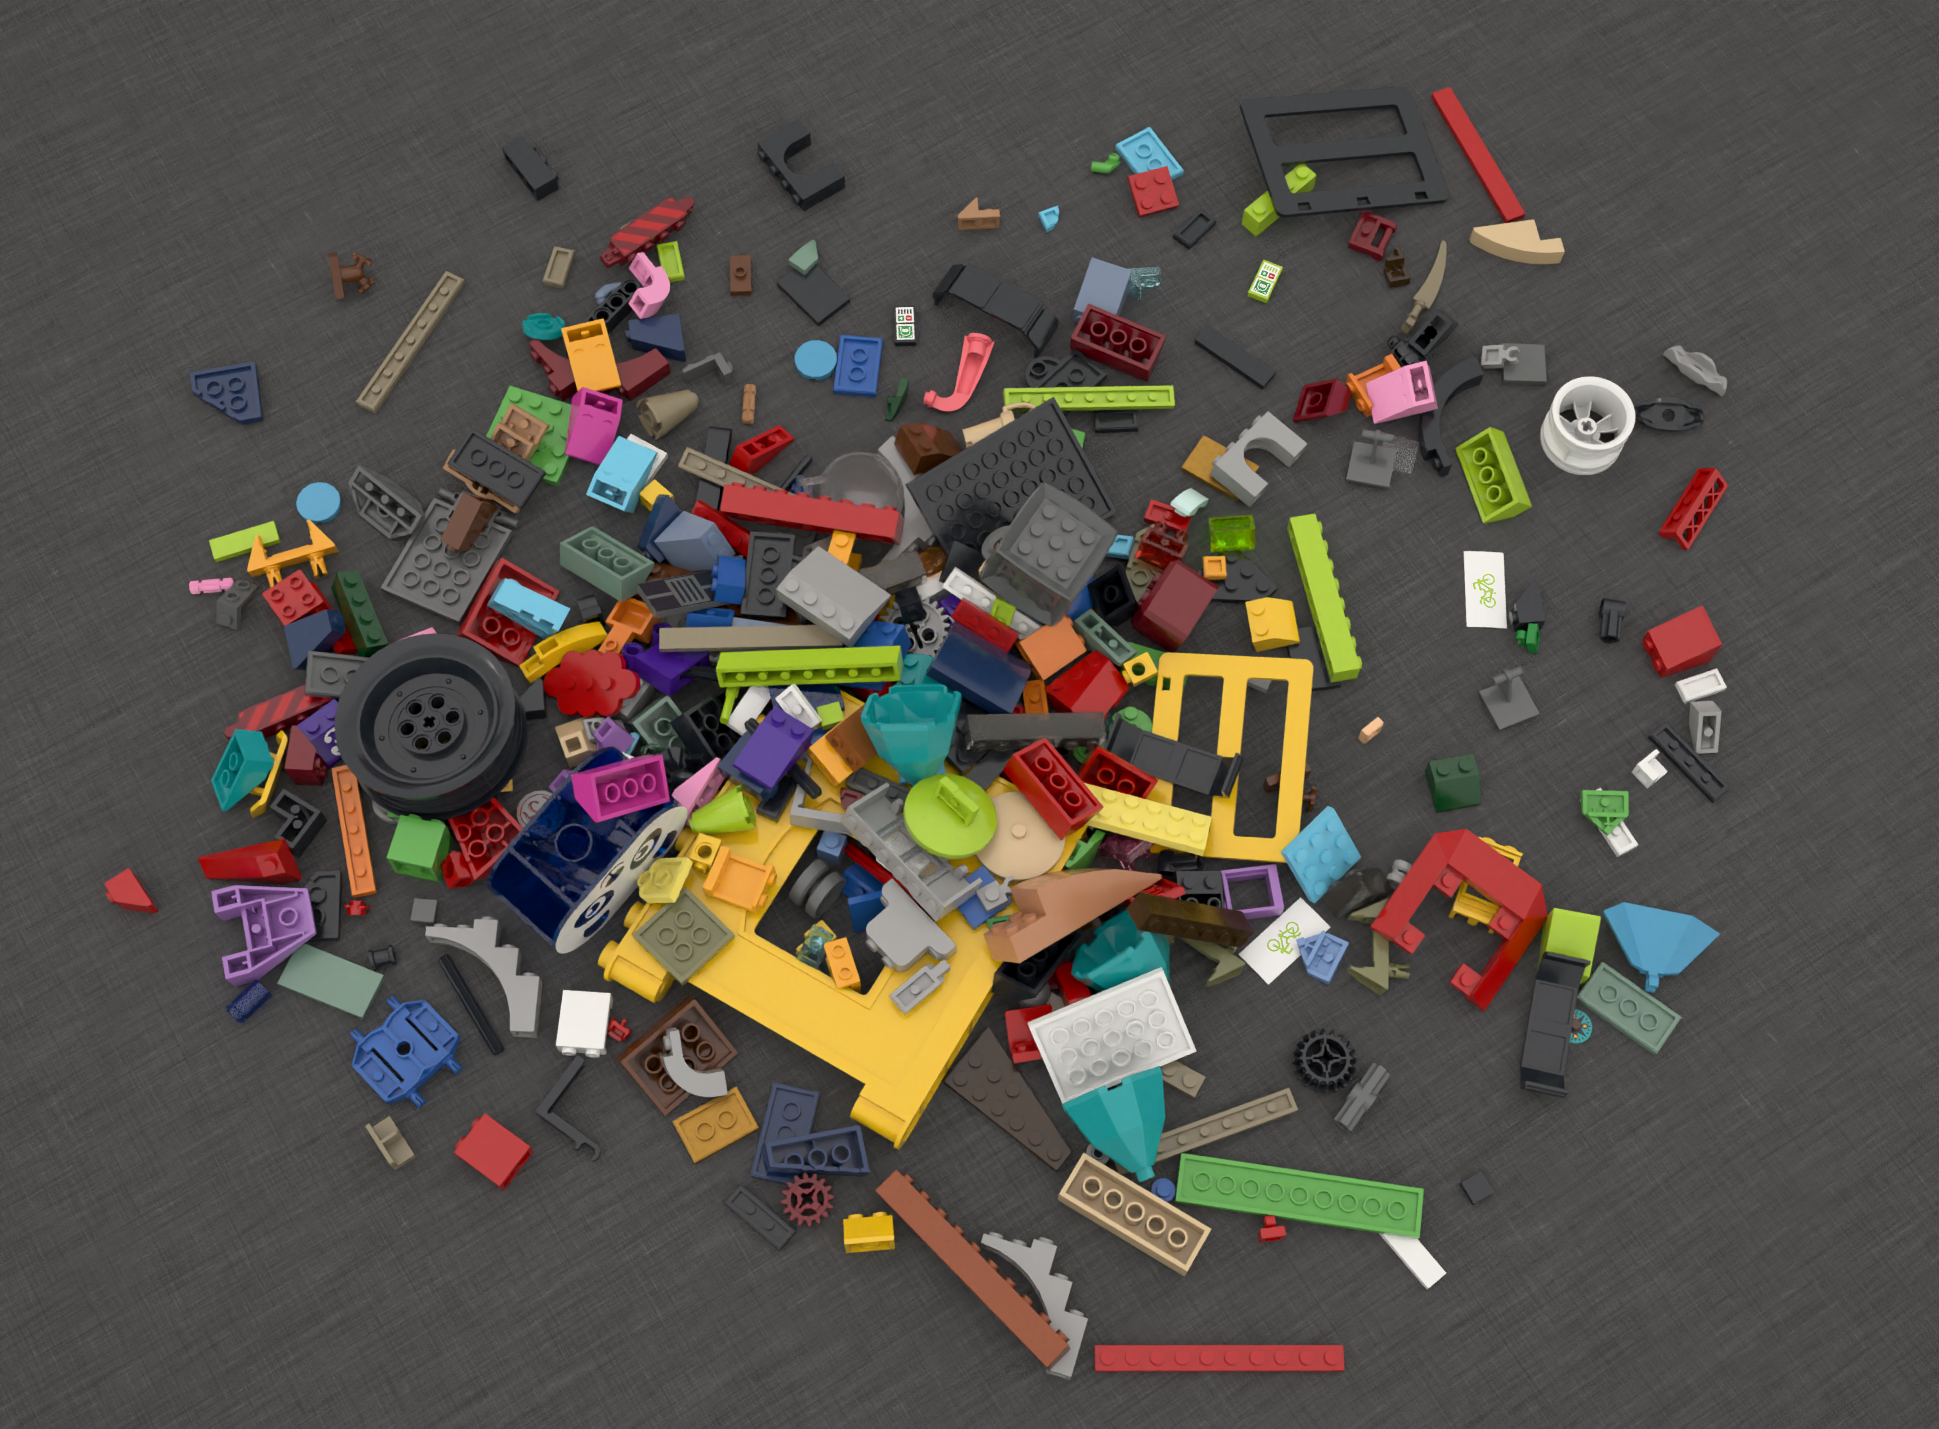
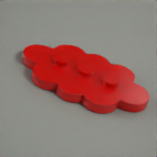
(591, 683)

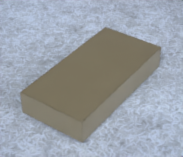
(558, 267)

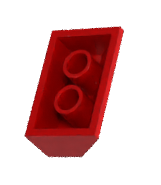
(1113, 773)

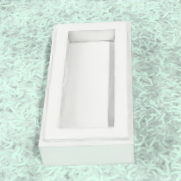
(1700, 686)

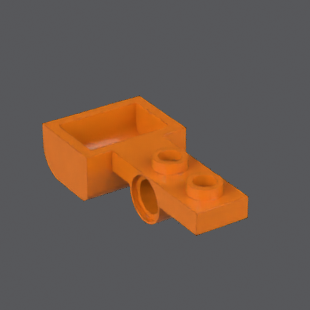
(628, 622)

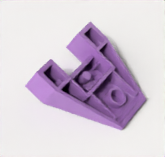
(274, 927)

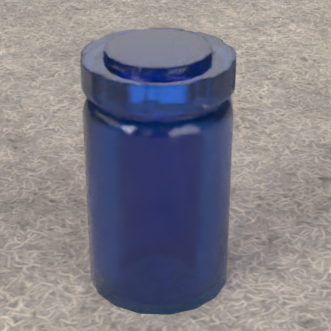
(248, 1001)

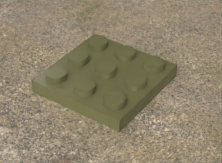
(683, 936)

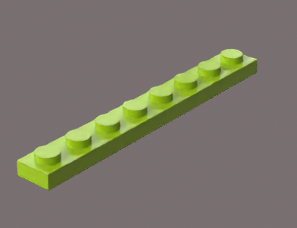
(1094, 397)

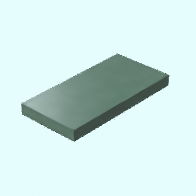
(331, 980)
(1628, 1008)

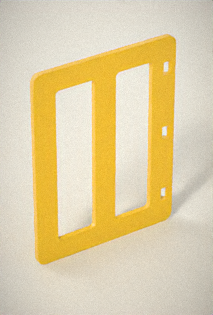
(1236, 672)

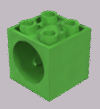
(419, 847)

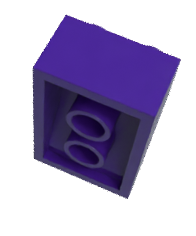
(774, 748)

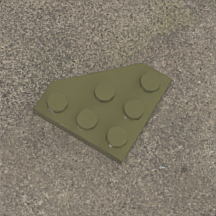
(1139, 572)

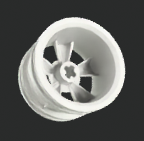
(1577, 445)

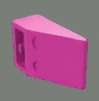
(592, 425)

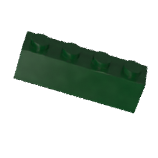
(358, 613)

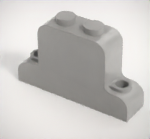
(905, 932)

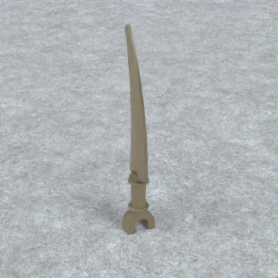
(1429, 290)

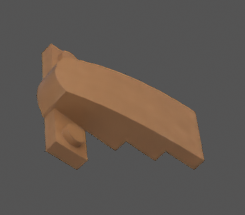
(517, 432)

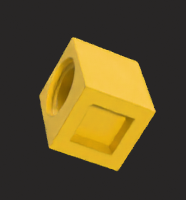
(650, 493)
(1143, 660)
(705, 844)

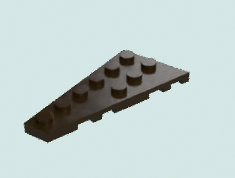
(999, 1092)

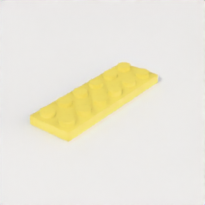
(1150, 821)

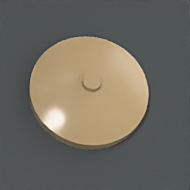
(1022, 841)

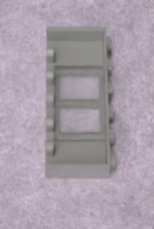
(925, 875)

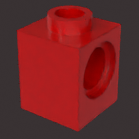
(456, 870)

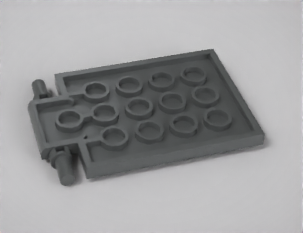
(442, 579)

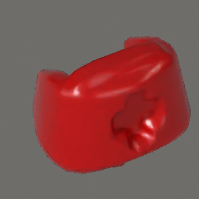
(618, 1030)

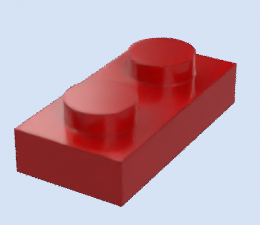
(1162, 512)

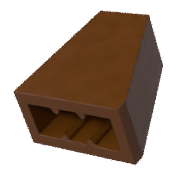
(467, 522)

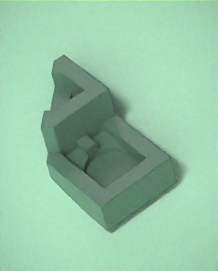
(805, 258)

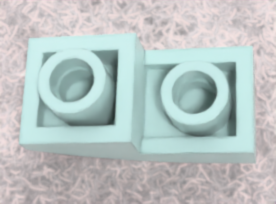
(1188, 502)

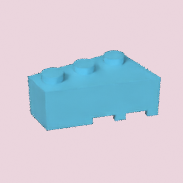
(528, 608)

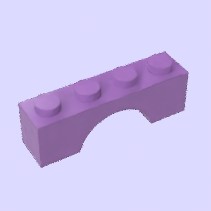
(606, 735)

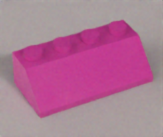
(622, 787)

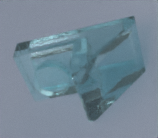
(1143, 277)
(813, 947)

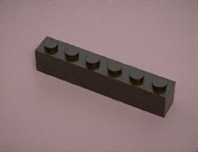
(1189, 920)

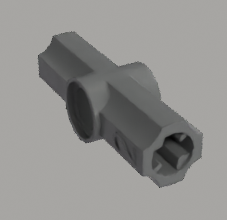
(1361, 1097)

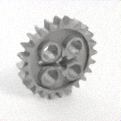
(933, 623)

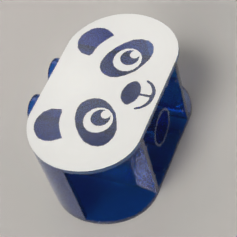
(574, 872)

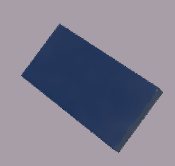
(788, 1115)

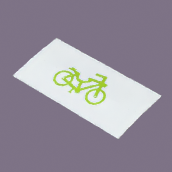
(1485, 589)
(1278, 945)

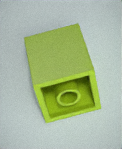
(1570, 935)

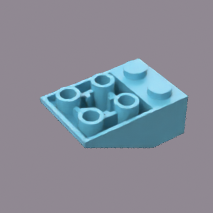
(622, 474)

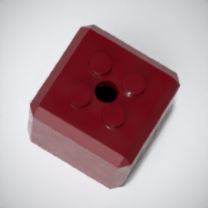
(1172, 605)

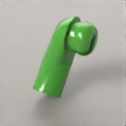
(1108, 166)

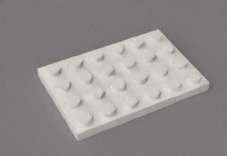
(1112, 1035)

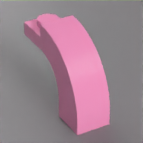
(655, 285)

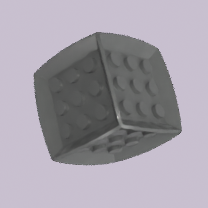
(1046, 554)

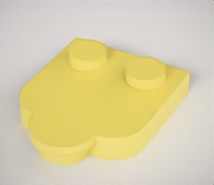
(664, 880)

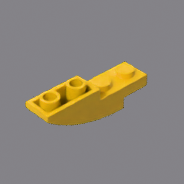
(552, 650)

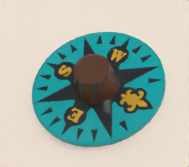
(1581, 1027)

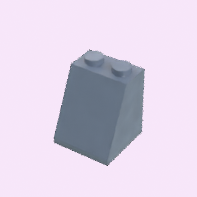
(1103, 287)
(693, 543)

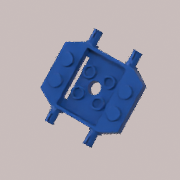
(413, 1067)

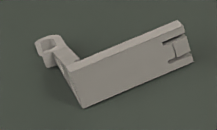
(813, 818)

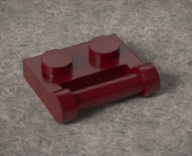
(1366, 232)

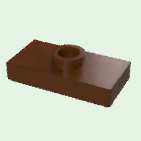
(740, 275)

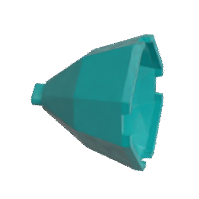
(912, 727)
(1120, 954)
(1124, 1121)

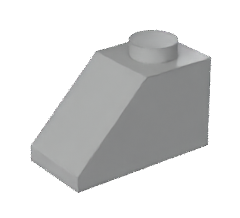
(1705, 726)

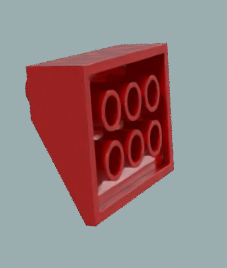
(494, 630)

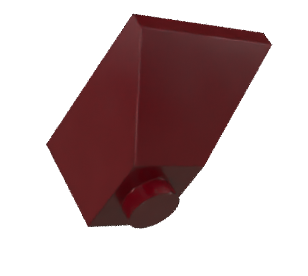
(1322, 400)

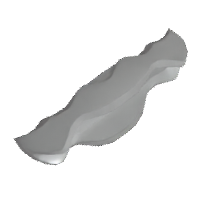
(1698, 368)

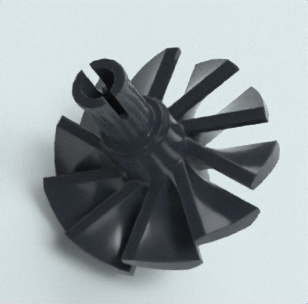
(675, 767)

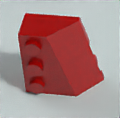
(1087, 686)
(484, 836)

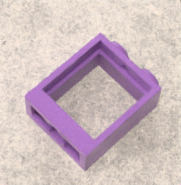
(1271, 877)

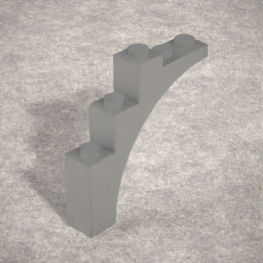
(915, 528)
(484, 943)
(1052, 1290)

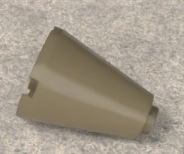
(666, 411)

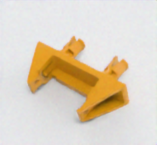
(321, 546)

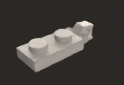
(919, 986)

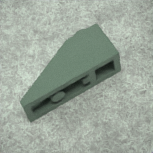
(1103, 638)

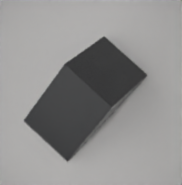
(535, 701)

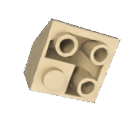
(575, 742)

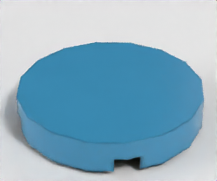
(815, 360)
(319, 503)

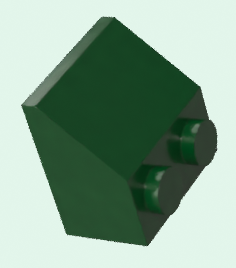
(1454, 782)

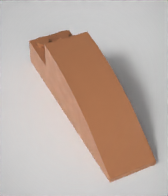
(1058, 905)

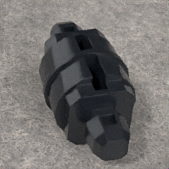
(1404, 352)

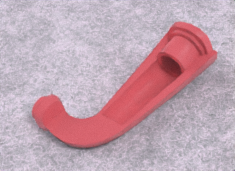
(973, 361)

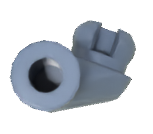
(604, 291)

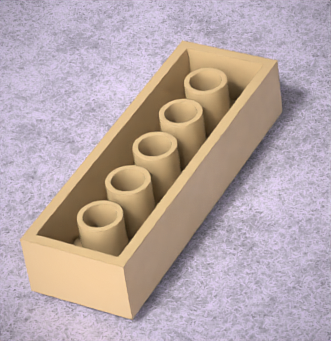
(1134, 1214)

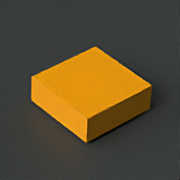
(1214, 567)

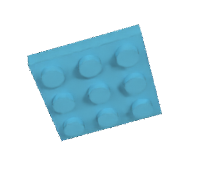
(1321, 854)

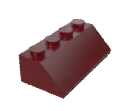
(1117, 342)

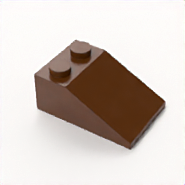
(925, 446)

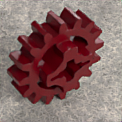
(799, 1192)

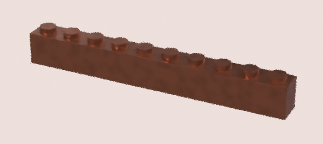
(973, 1269)

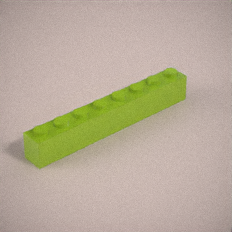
(1323, 598)
(810, 666)

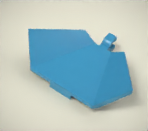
(1658, 939)

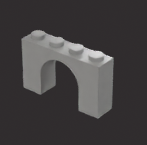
(1266, 434)

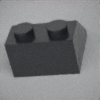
(1113, 596)

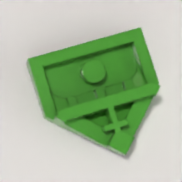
(1605, 808)
(1085, 852)

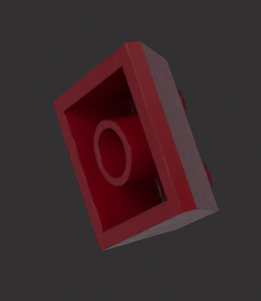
(303, 761)

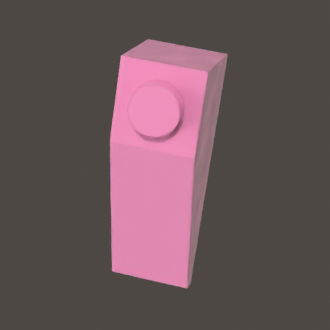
(699, 788)

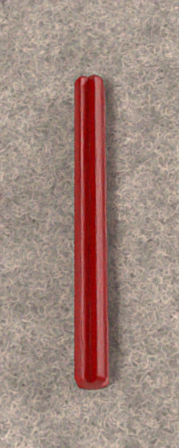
(875, 868)

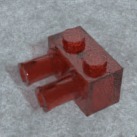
(1160, 548)

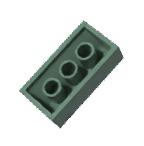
(605, 563)

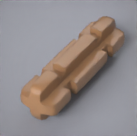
(749, 404)

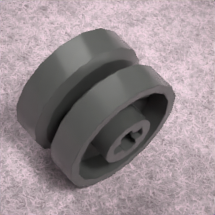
(817, 889)

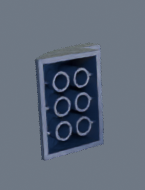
(979, 670)

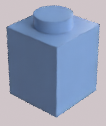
(832, 847)

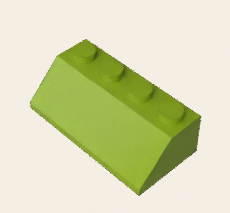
(1493, 476)

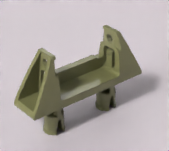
(1228, 964)
(1377, 976)

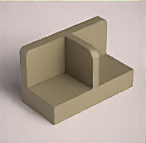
(391, 1143)

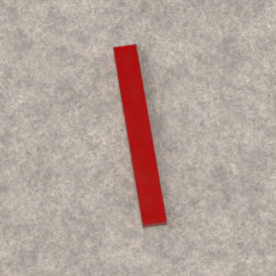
(1478, 155)

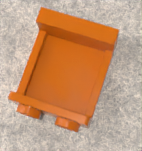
(1358, 387)
(1051, 648)

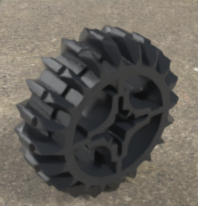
(1314, 1061)

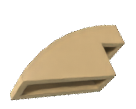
(1518, 243)

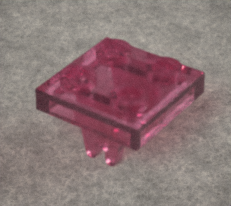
(1125, 849)

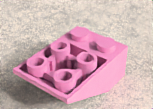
(1402, 393)

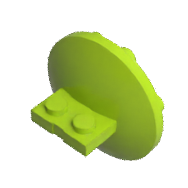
(950, 816)

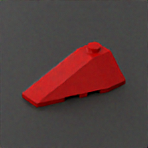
(257, 863)

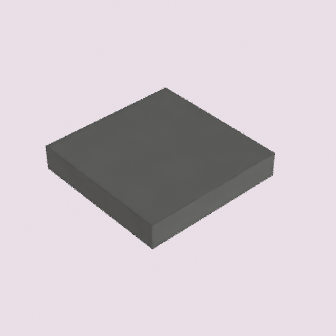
(1531, 365)

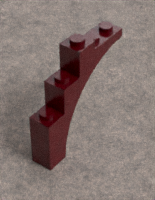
(634, 375)

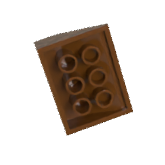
(702, 1049)

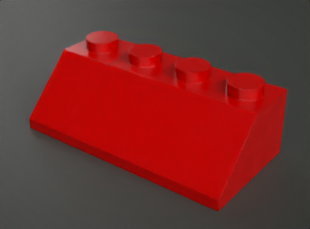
(1052, 788)

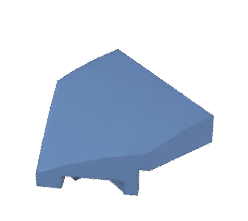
(1322, 955)

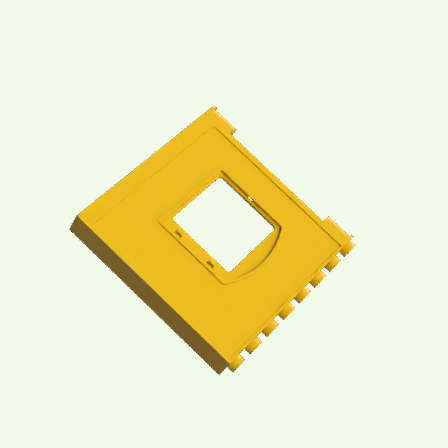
(860, 1034)

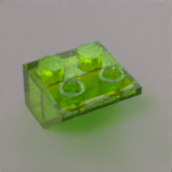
(1231, 533)

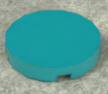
(543, 326)

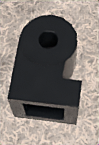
(590, 609)

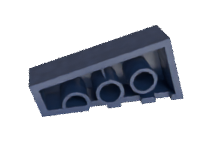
(823, 1153)

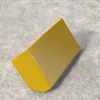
(262, 805)

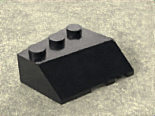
(702, 729)

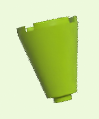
(725, 814)

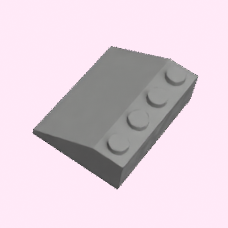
(832, 596)

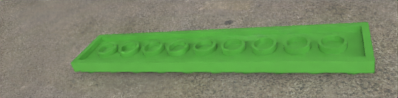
(1299, 1195)

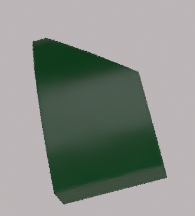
(894, 404)

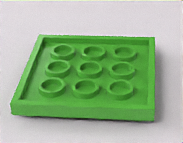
(551, 451)

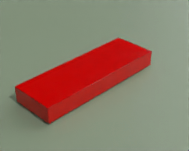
(985, 624)

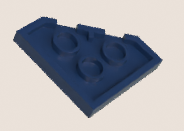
(231, 390)

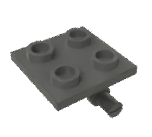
(1370, 462)
(1508, 699)

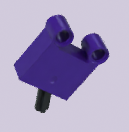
(667, 669)

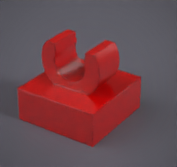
(1270, 1231)

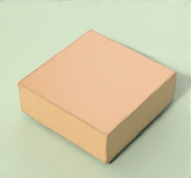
(1371, 730)

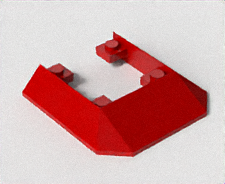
(1444, 865)

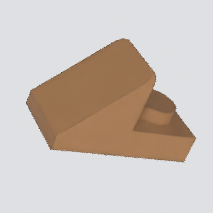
(973, 218)

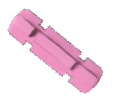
(210, 585)

